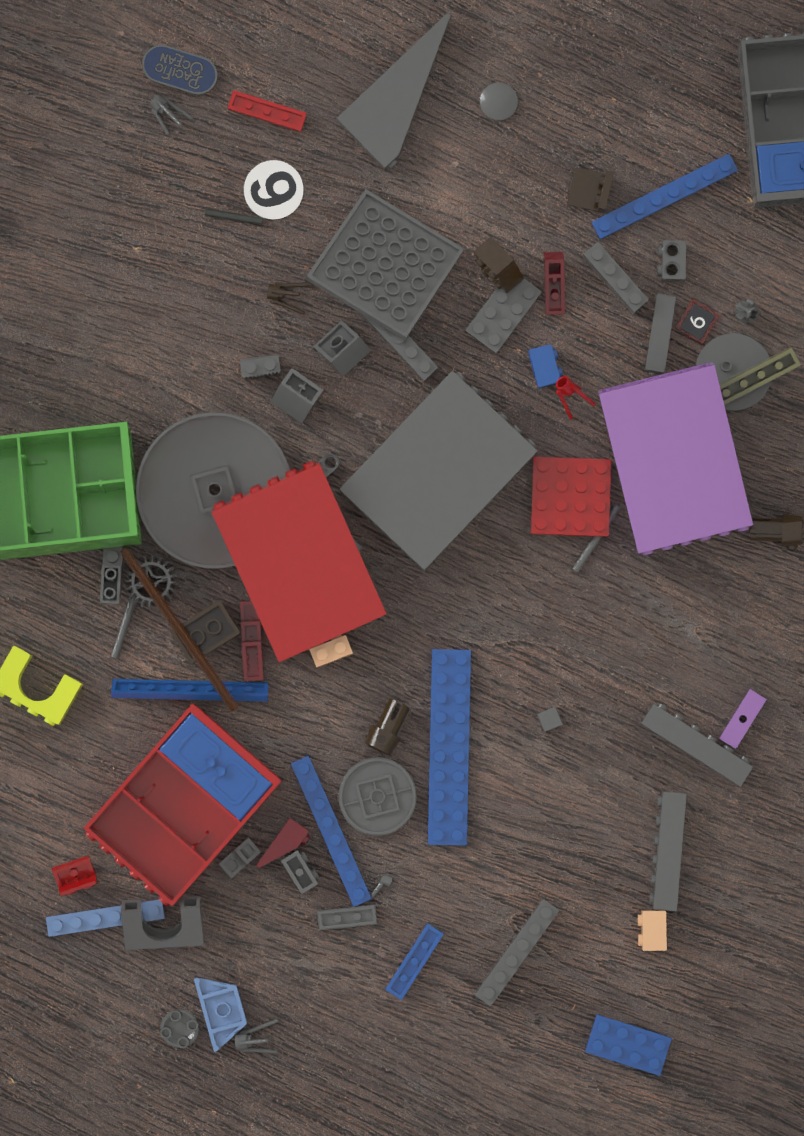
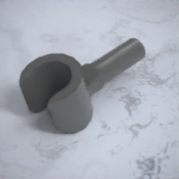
(386, 880)

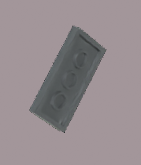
(502, 314)

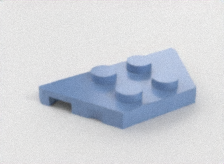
(221, 1010)

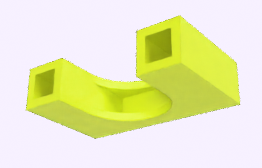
(53, 708)

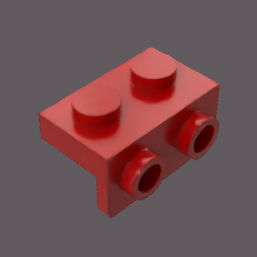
(75, 875)

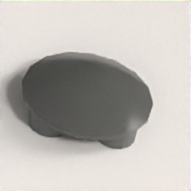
(498, 101)
(179, 1028)

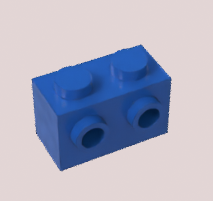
(544, 366)

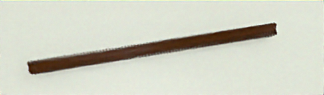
(179, 629)

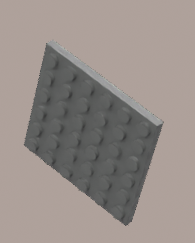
(385, 264)

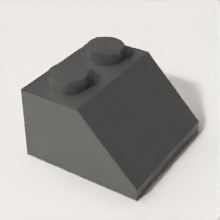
(342, 348)

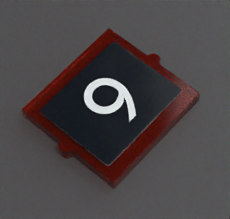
(697, 321)

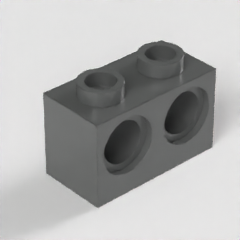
(677, 261)

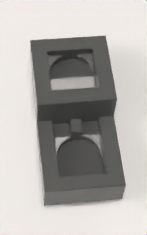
(239, 858)

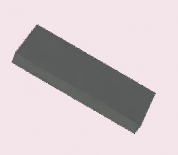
(347, 917)

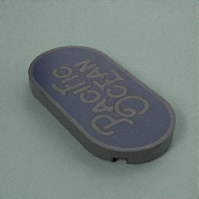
(179, 70)

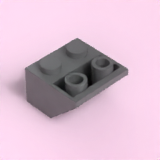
(297, 395)

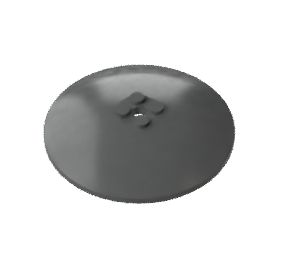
(178, 475)

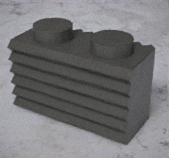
(260, 367)

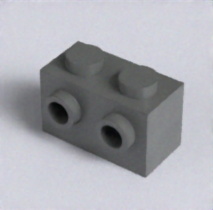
(300, 872)

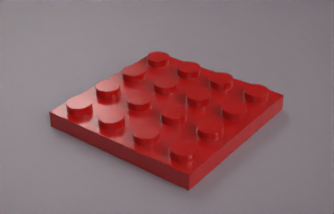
(571, 496)

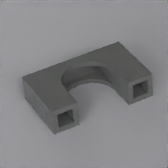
(141, 935)

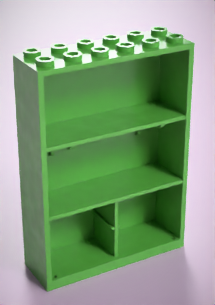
(67, 491)

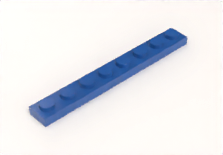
(664, 196)
(187, 690)
(331, 831)

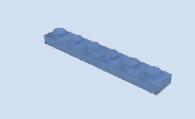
(99, 918)

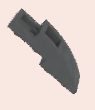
(111, 575)

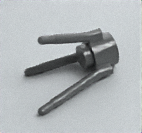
(161, 106)
(244, 1041)

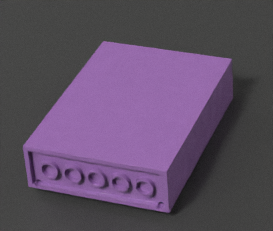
(675, 458)

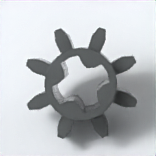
(746, 311)

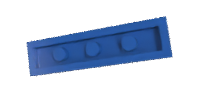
(414, 961)

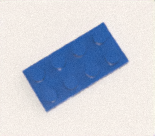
(628, 1044)

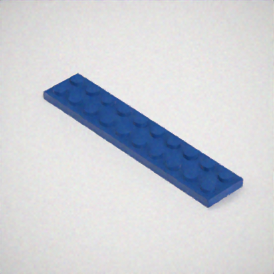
(449, 747)

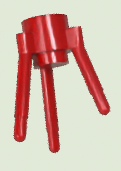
(568, 387)

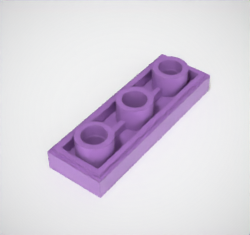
(749, 708)

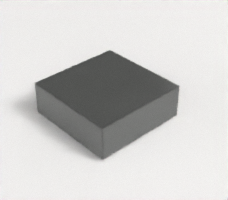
(549, 719)

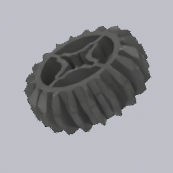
(161, 579)

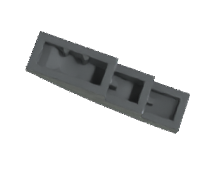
(660, 333)

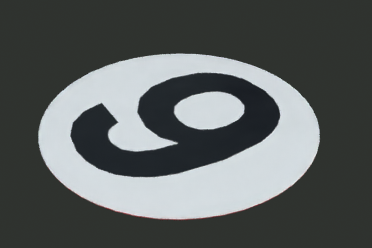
(273, 189)

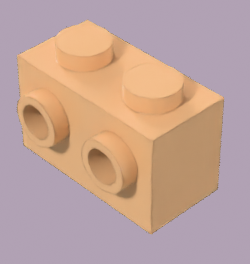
(331, 651)
(653, 930)

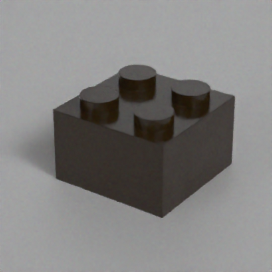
(498, 265)

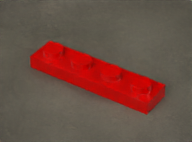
(267, 111)

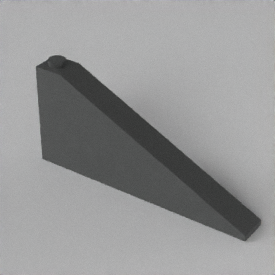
(386, 110)

